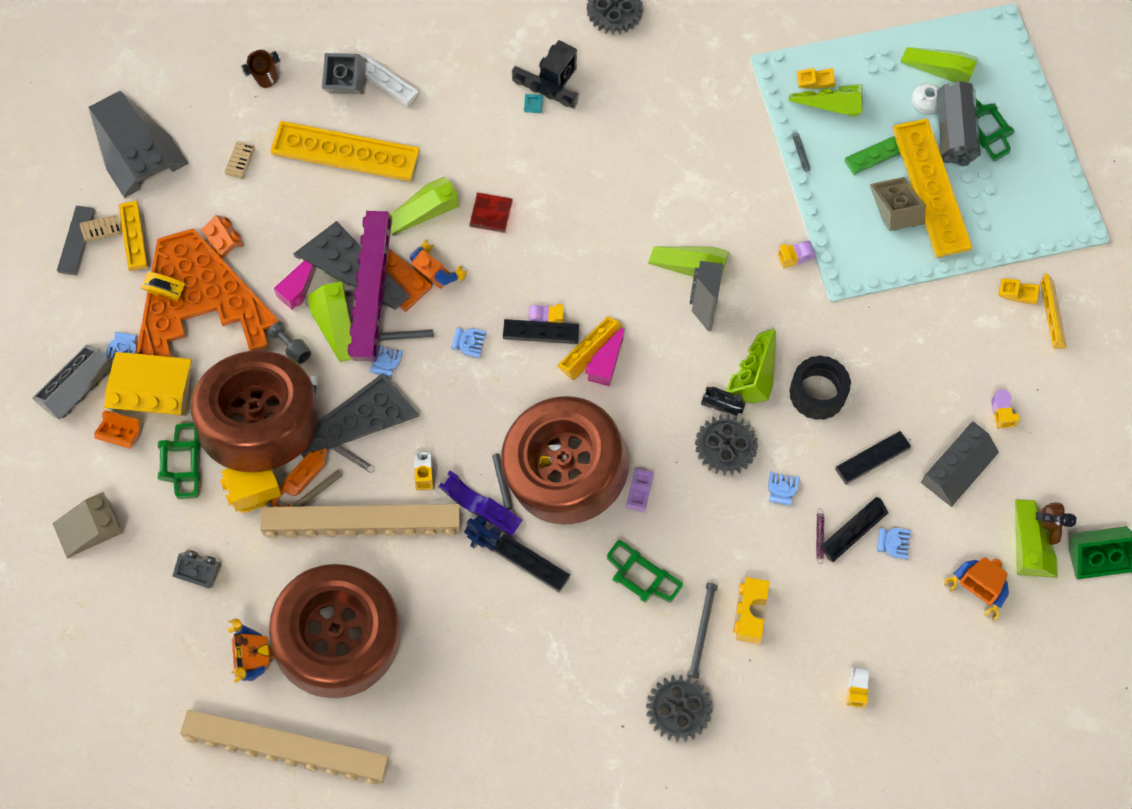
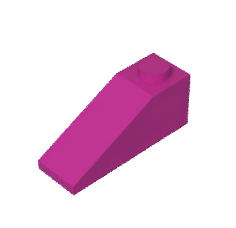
(295, 286)
(605, 360)

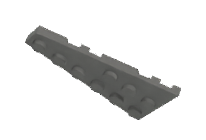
(338, 254)
(364, 413)

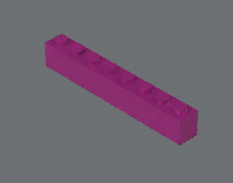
(370, 286)

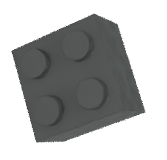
(343, 73)

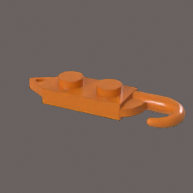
(302, 475)

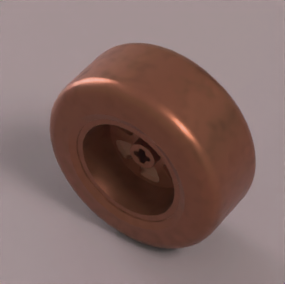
(559, 421)
(254, 442)
(301, 603)

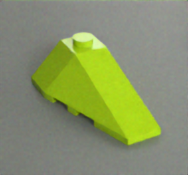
(945, 64)
(424, 205)
(685, 258)
(331, 314)
(756, 373)
(1033, 549)

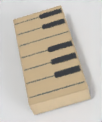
(239, 160)
(100, 228)

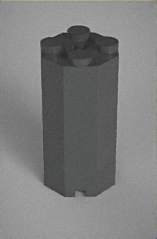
(958, 123)

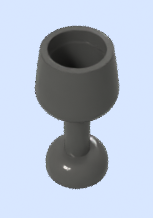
(296, 349)

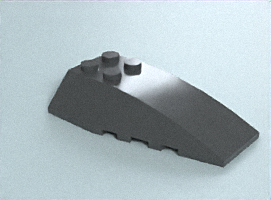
(132, 142)

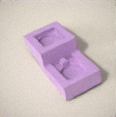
(639, 490)

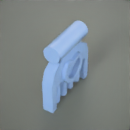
(466, 340)
(122, 343)
(384, 363)
(782, 491)
(891, 542)

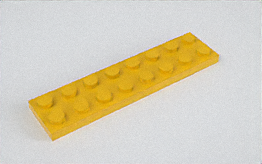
(345, 151)
(932, 185)

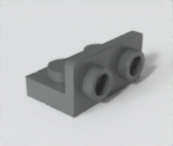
(196, 568)

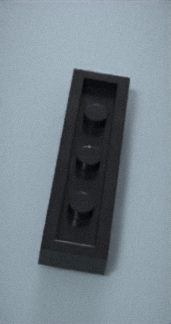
(544, 87)
(540, 331)
(872, 457)
(854, 529)
(531, 563)

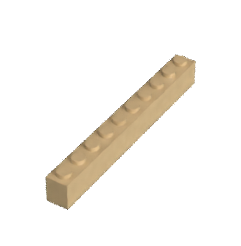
(360, 520)
(284, 746)

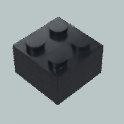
(559, 63)

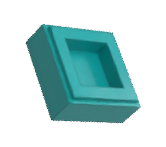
(533, 103)

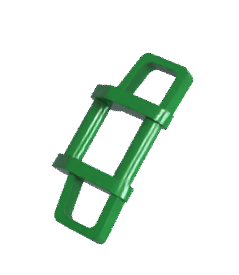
(1002, 133)
(176, 446)
(636, 557)

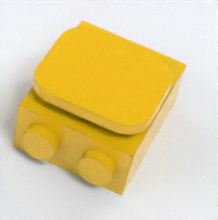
(249, 489)

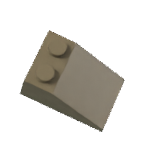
(898, 204)
(87, 525)

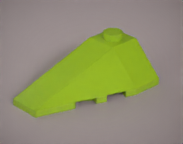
(845, 100)

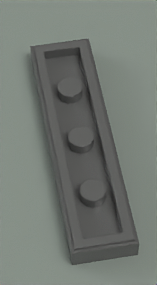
(74, 243)

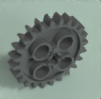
(612, 14)
(713, 454)
(689, 693)

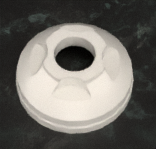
(922, 102)

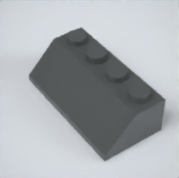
(705, 292)
(73, 381)
(961, 464)

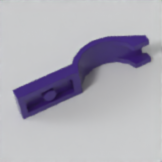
(480, 505)

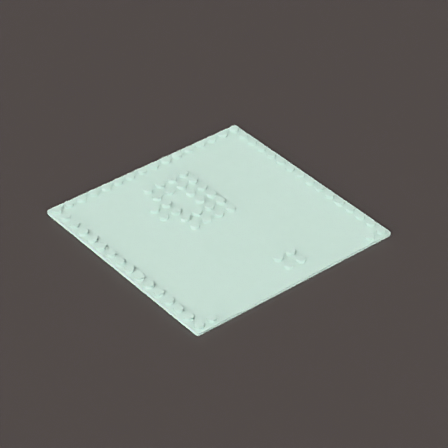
(1012, 207)

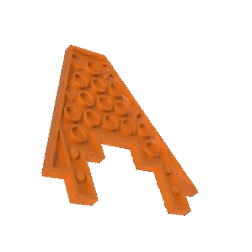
(207, 288)

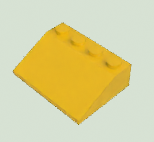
(148, 384)

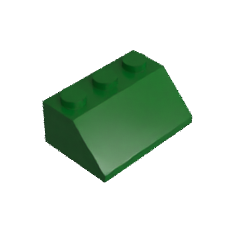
(1101, 552)

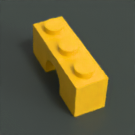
(749, 627)

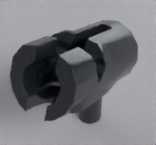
(723, 401)

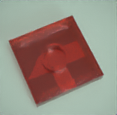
(491, 212)

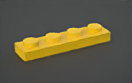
(133, 236)

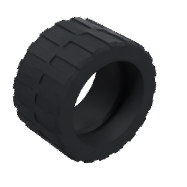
(825, 367)

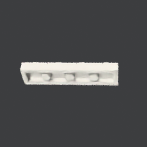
(389, 82)

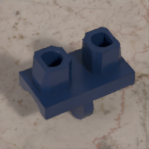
(480, 535)

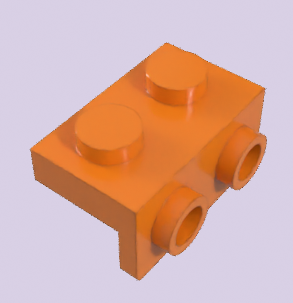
(222, 235)
(118, 429)

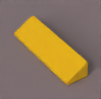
(1053, 312)
(583, 353)

